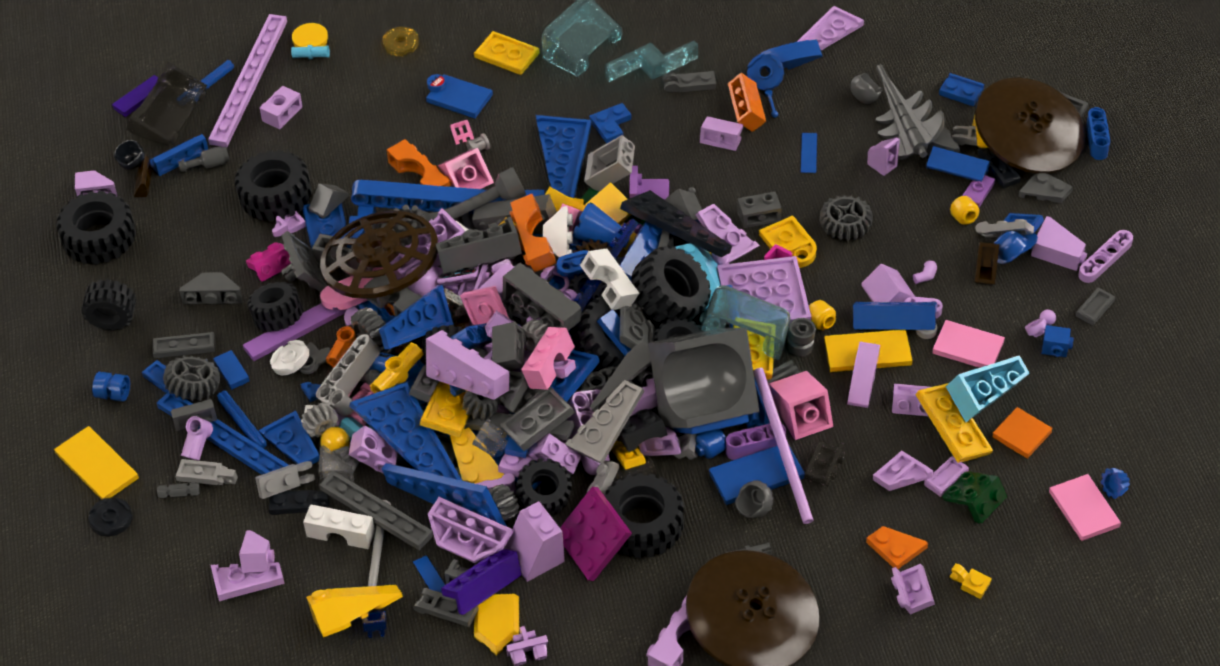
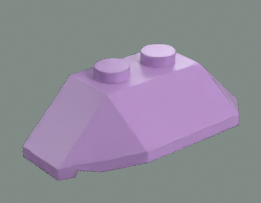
(466, 532)

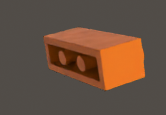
(746, 102)

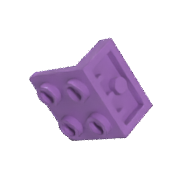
(640, 185)

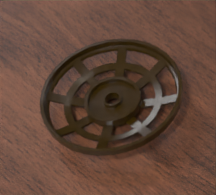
(389, 249)

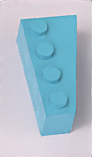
(983, 386)

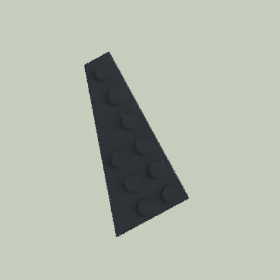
(662, 214)

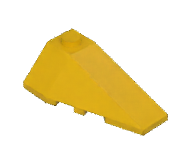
(337, 607)

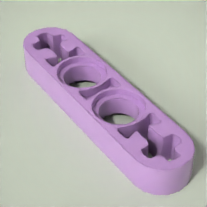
(1102, 253)

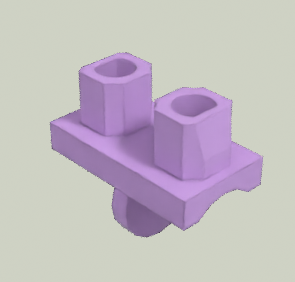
(537, 645)

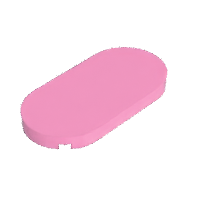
(332, 299)

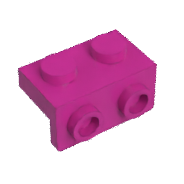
(269, 261)

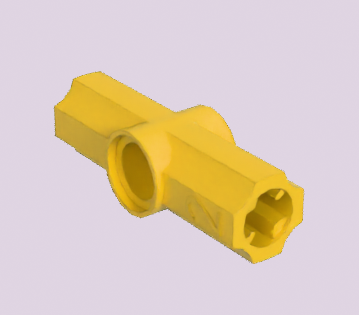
(397, 368)

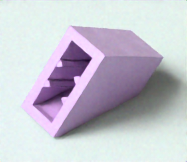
(1059, 245)

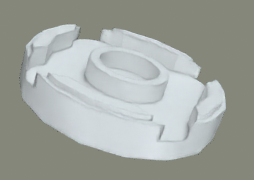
(289, 358)

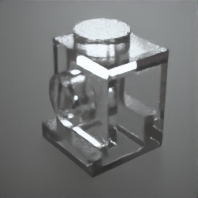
(490, 438)

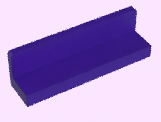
(483, 580)

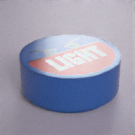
(436, 83)

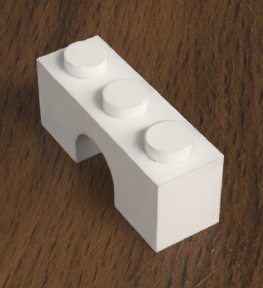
(603, 266)
(354, 527)

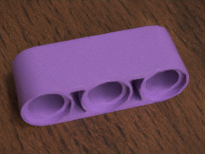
(750, 441)

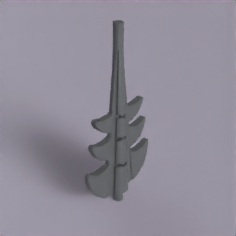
(909, 123)

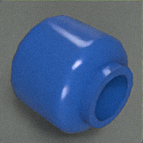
(710, 443)

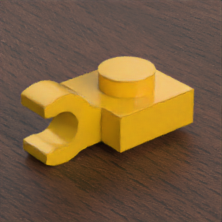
(972, 582)

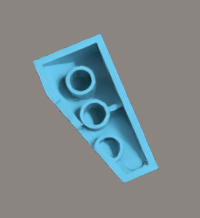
(706, 262)

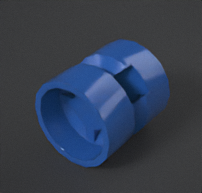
(107, 385)

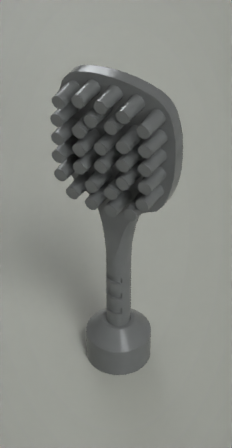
(506, 186)

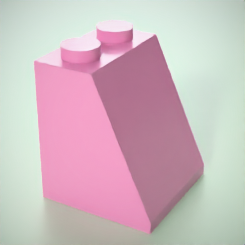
(802, 404)

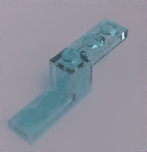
(651, 61)

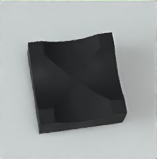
(640, 428)

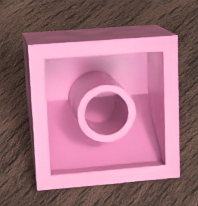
(467, 170)

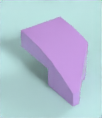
(288, 224)

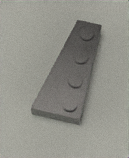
(499, 210)
(479, 247)
(539, 298)

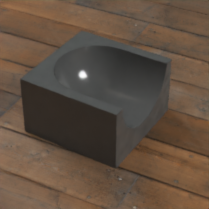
(703, 377)

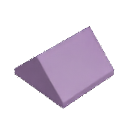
(886, 285)

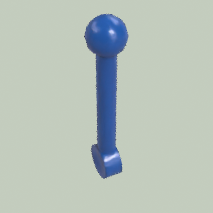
(768, 93)

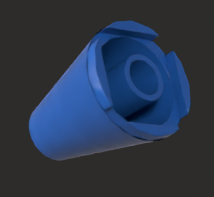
(596, 225)

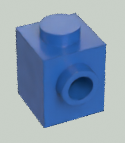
(1057, 341)

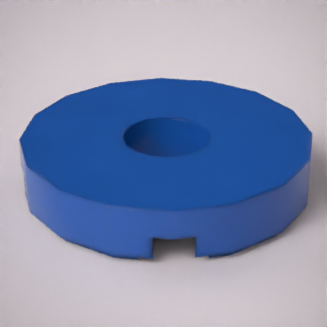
(776, 71)

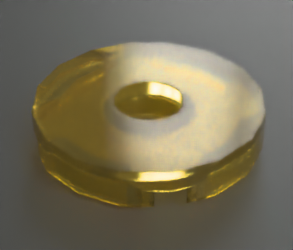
(396, 48)

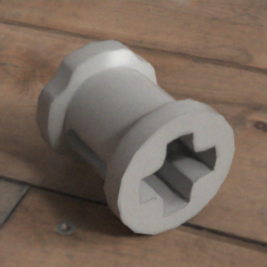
(481, 143)

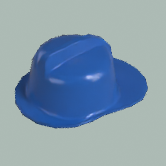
(1013, 244)

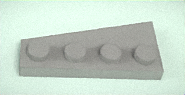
(602, 430)

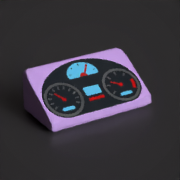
(461, 276)

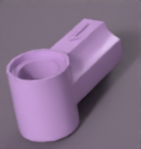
(196, 438)

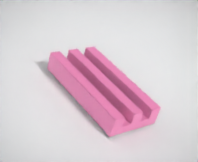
(463, 136)

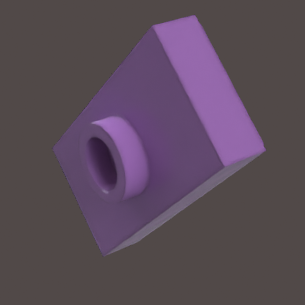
(979, 190)

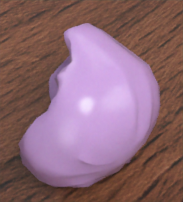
(425, 283)

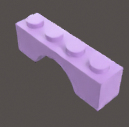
(667, 650)

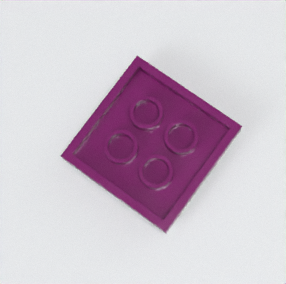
(594, 533)

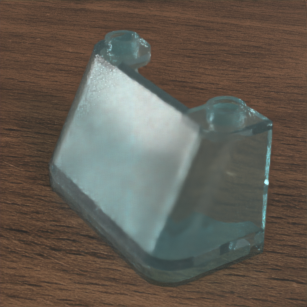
(577, 34)
(750, 313)

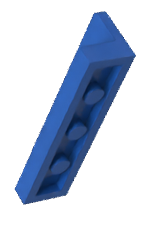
(895, 315)

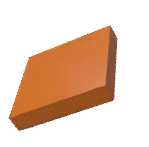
(1022, 432)

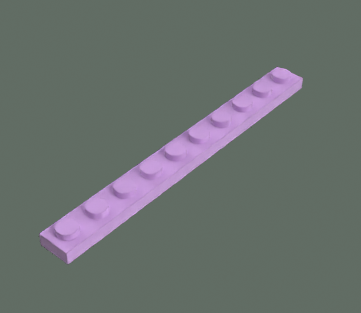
(247, 81)

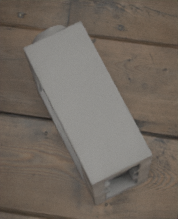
(599, 175)

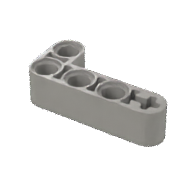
(347, 374)

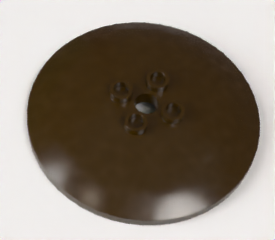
(1030, 146)
(743, 636)

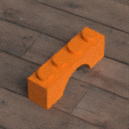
(406, 158)
(537, 249)

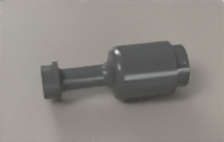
(209, 159)

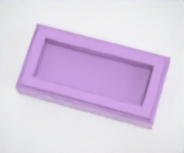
(945, 476)

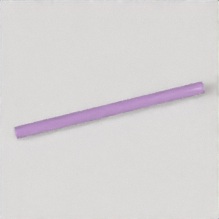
(783, 446)

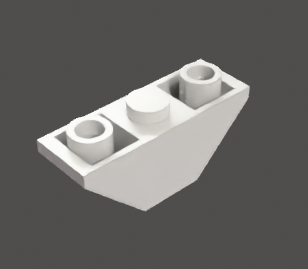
(558, 234)

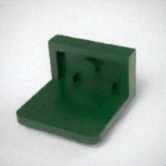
(978, 491)

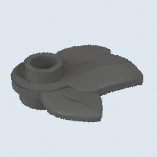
(315, 358)

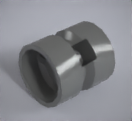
(801, 337)

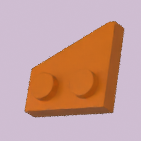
(895, 546)

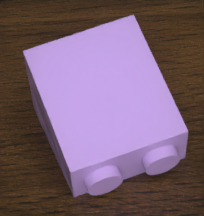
(536, 541)

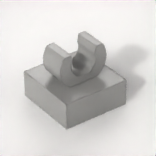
(687, 445)

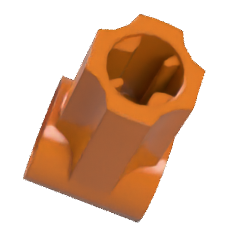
(345, 339)

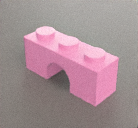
(539, 367)

